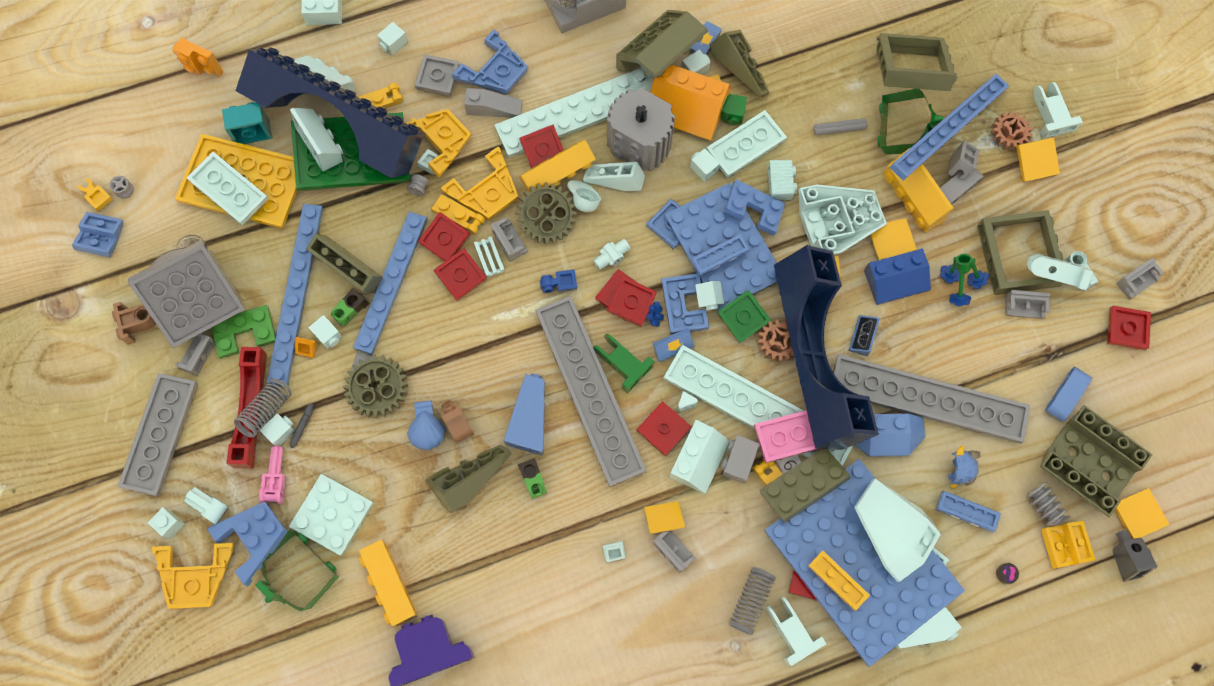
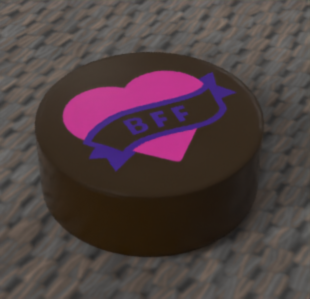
(1007, 573)

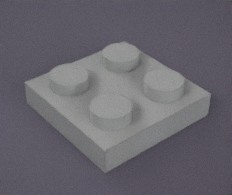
(436, 75)

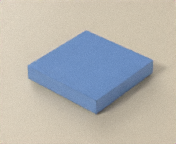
(661, 228)

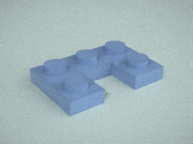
(745, 195)
(678, 318)

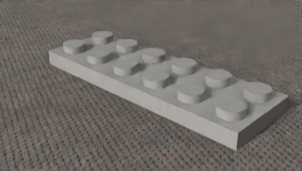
(158, 435)

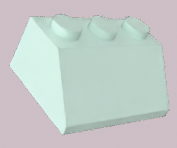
(330, 74)
(317, 137)
(699, 457)

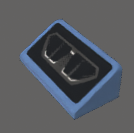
(864, 335)

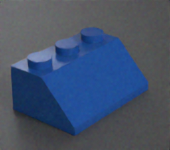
(898, 276)

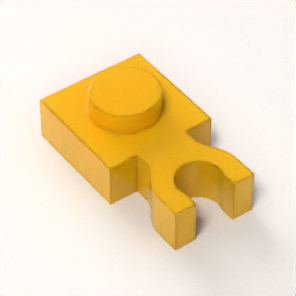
(95, 195)

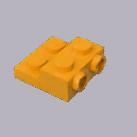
(196, 58)

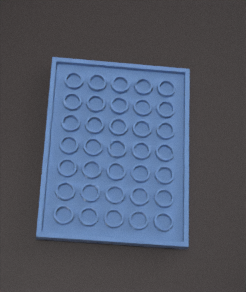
(893, 607)

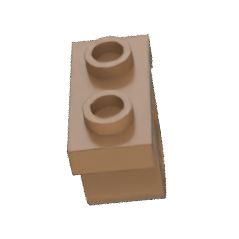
(130, 321)
(455, 421)

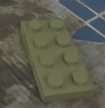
(804, 484)

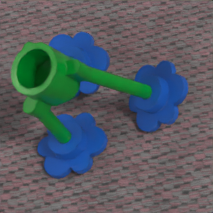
(961, 265)

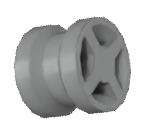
(121, 182)
(418, 185)

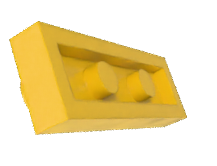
(838, 580)

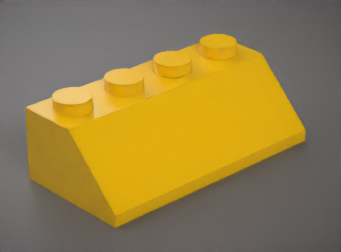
(920, 196)

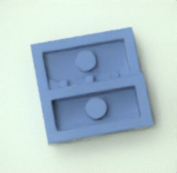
(98, 234)

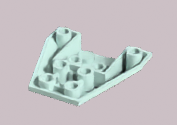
(839, 216)
(897, 529)

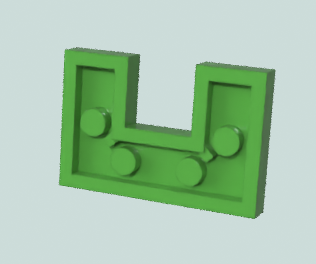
(254, 320)

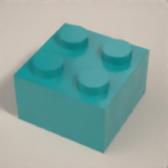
(247, 123)

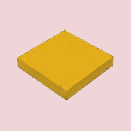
(1038, 159)
(1141, 514)

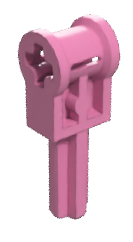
(274, 482)

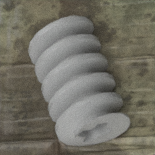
(1047, 505)

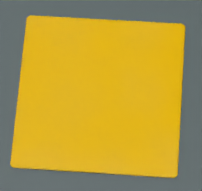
(664, 517)

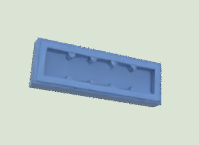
(720, 255)
(968, 511)

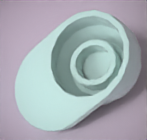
(584, 196)

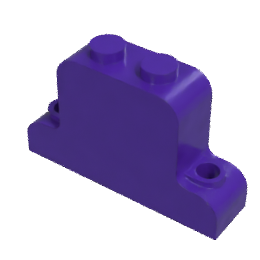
(426, 650)

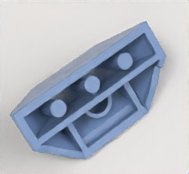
(897, 435)

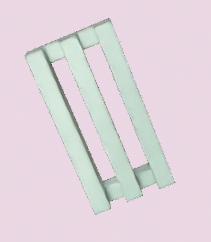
(484, 243)

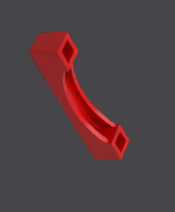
(252, 371)

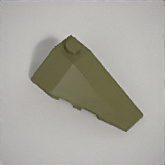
(733, 53)
(459, 485)

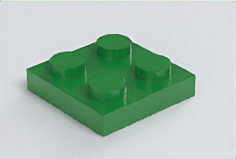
(744, 316)

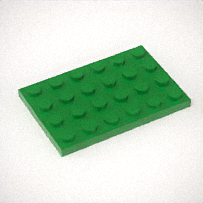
(345, 174)

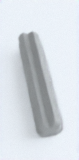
(840, 126)

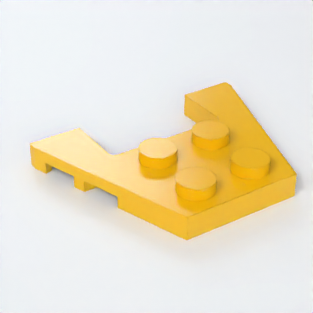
(445, 134)
(489, 195)
(192, 585)

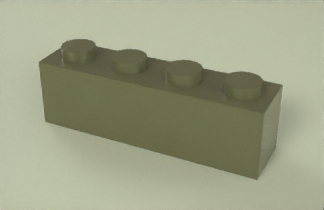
(344, 263)

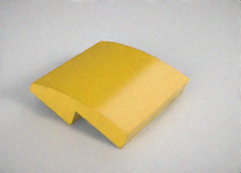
(893, 239)
(1068, 544)

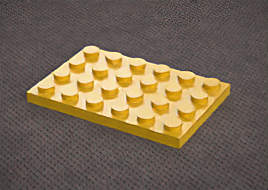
(265, 169)

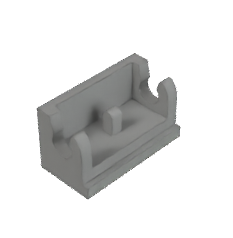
(964, 159)
(508, 239)
(1140, 278)
(1027, 304)
(196, 354)
(673, 550)

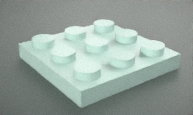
(331, 515)

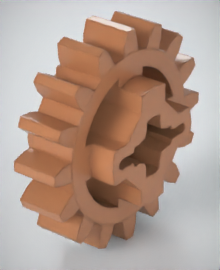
(1011, 130)
(781, 348)

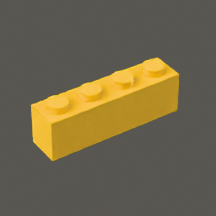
(559, 166)
(388, 583)

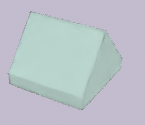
(686, 402)
(614, 551)

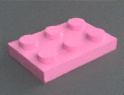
(785, 436)

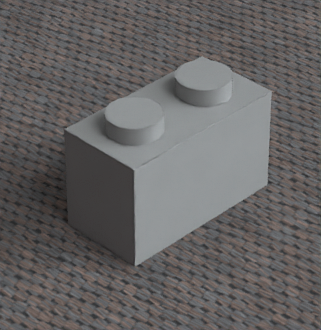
(740, 459)

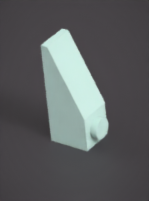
(619, 176)
(938, 628)

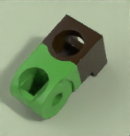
(349, 307)
(532, 478)

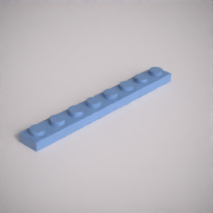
(390, 284)

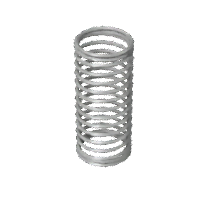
(247, 423)
(763, 575)

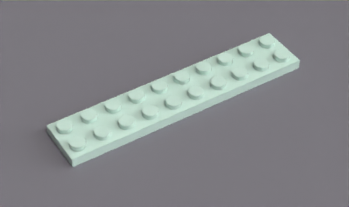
(571, 112)
(731, 393)

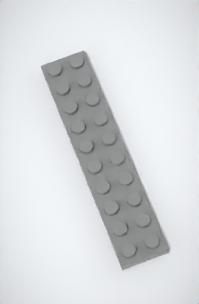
(590, 391)
(934, 399)

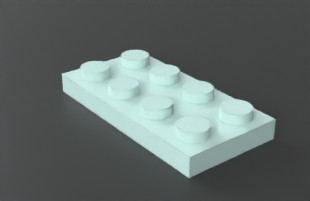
(746, 143)
(227, 188)

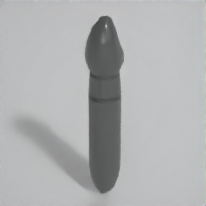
(301, 425)

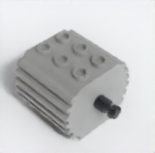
(640, 128)

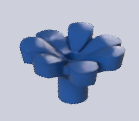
(654, 314)

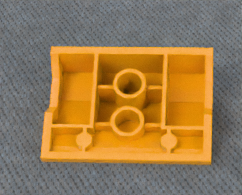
(694, 99)

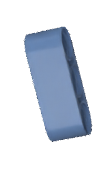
(1068, 394)

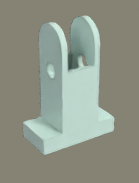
(1054, 112)
(1061, 270)
(794, 635)

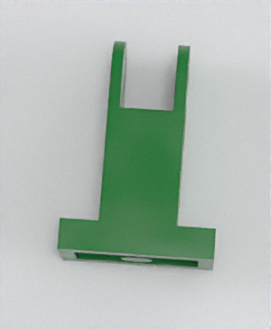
(625, 363)

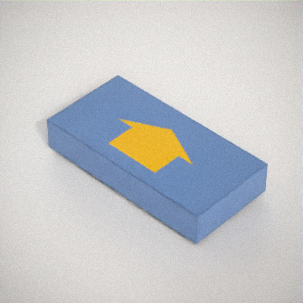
(712, 34)
(671, 345)

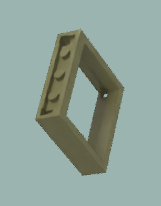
(915, 78)
(992, 255)

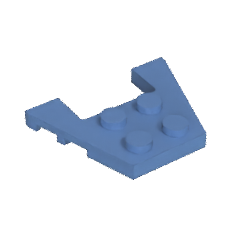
(499, 73)
(259, 532)

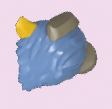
(965, 467)

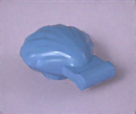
(425, 430)

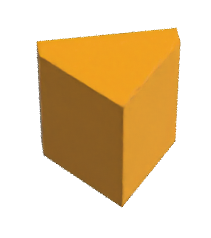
(305, 347)

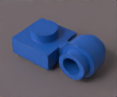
(564, 281)

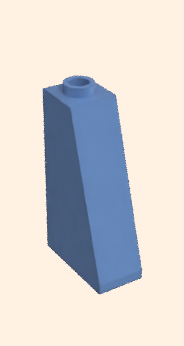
(528, 417)

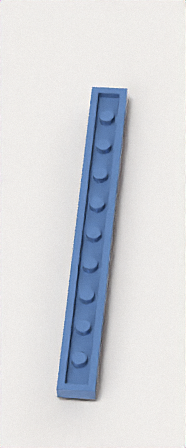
(948, 127)
(294, 295)

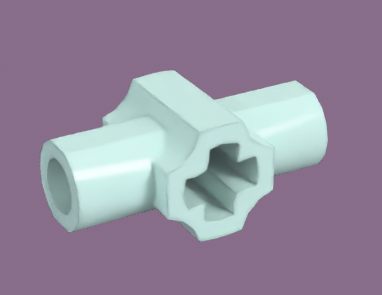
(611, 254)

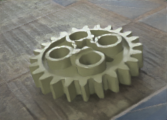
(534, 201)
(358, 392)

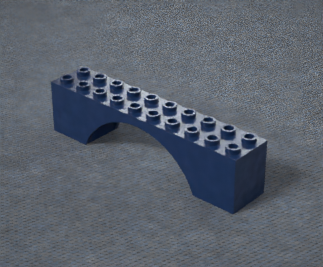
(381, 138)
(807, 288)

